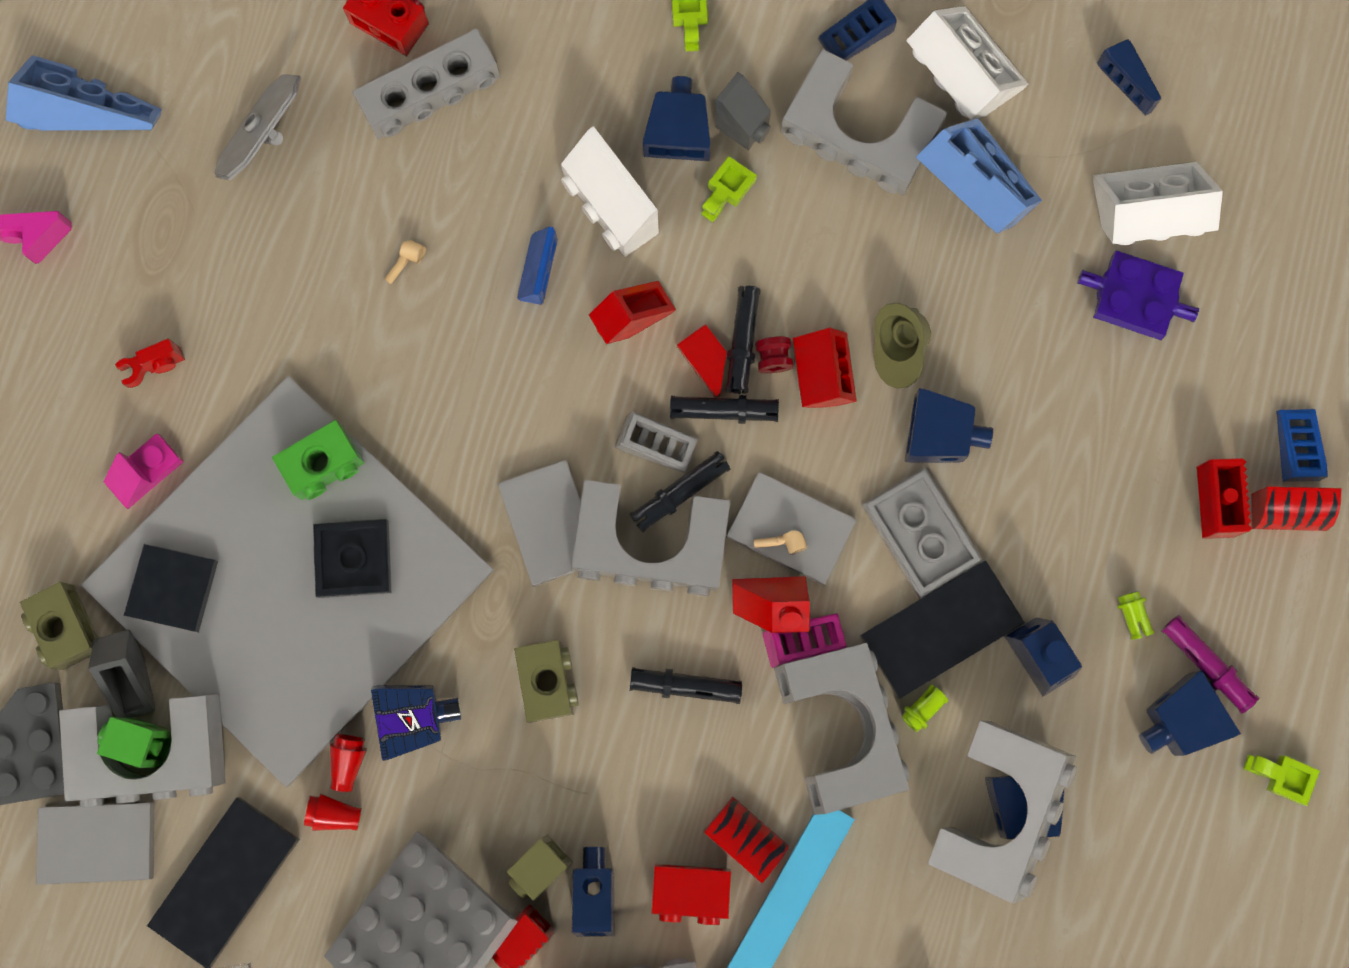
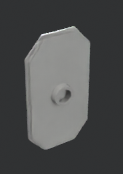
(258, 127)

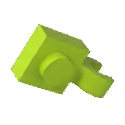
(690, 15)
(728, 185)
(1287, 777)

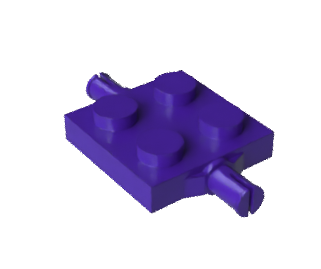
(1138, 295)

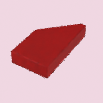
(705, 357)

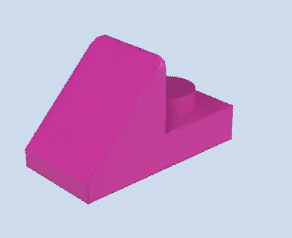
(36, 231)
(140, 472)

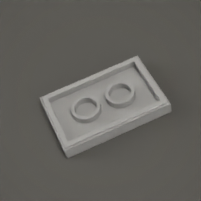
(778, 509)
(544, 519)
(922, 533)
(95, 843)

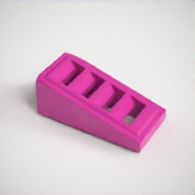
(775, 650)

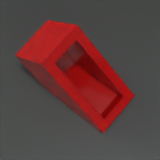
(631, 311)
(773, 603)

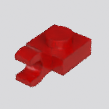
(154, 358)

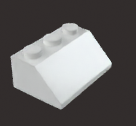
(965, 62)
(609, 194)
(1157, 203)

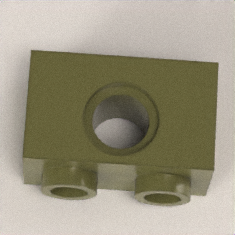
(42, 613)
(531, 663)
(538, 868)

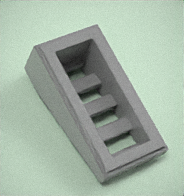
(636, 420)

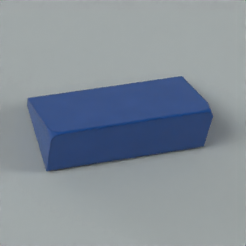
(538, 266)

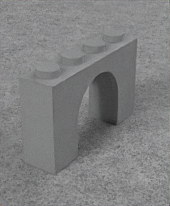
(887, 162)
(600, 553)
(192, 763)
(877, 766)
(1042, 775)

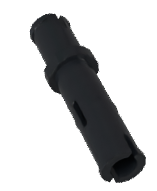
(743, 337)
(724, 408)
(669, 499)
(684, 685)

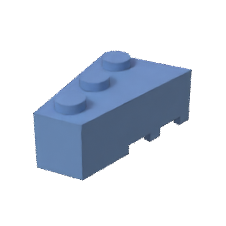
(980, 174)

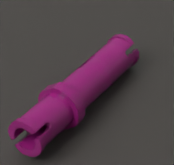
(1210, 664)

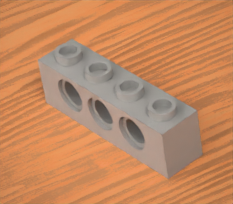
(434, 67)

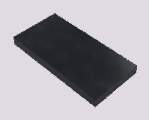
(942, 629)
(223, 882)

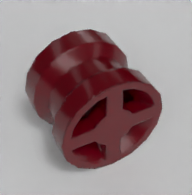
(774, 355)

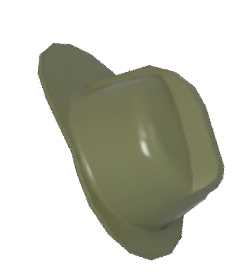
(900, 344)

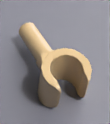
(410, 251)
(794, 542)

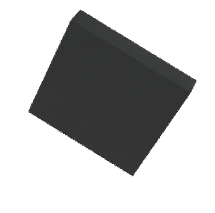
(352, 558)
(171, 588)

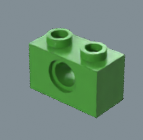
(297, 461)
(134, 742)

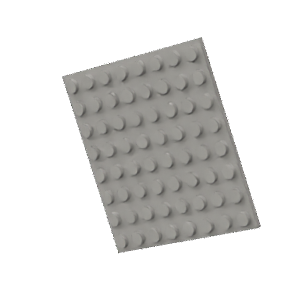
(275, 653)

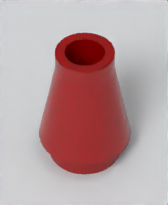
(346, 759)
(330, 814)

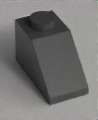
(742, 113)
(122, 674)

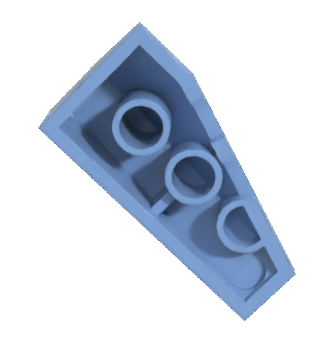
(53, 98)

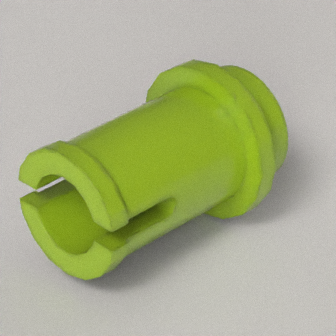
(1135, 612)
(924, 708)

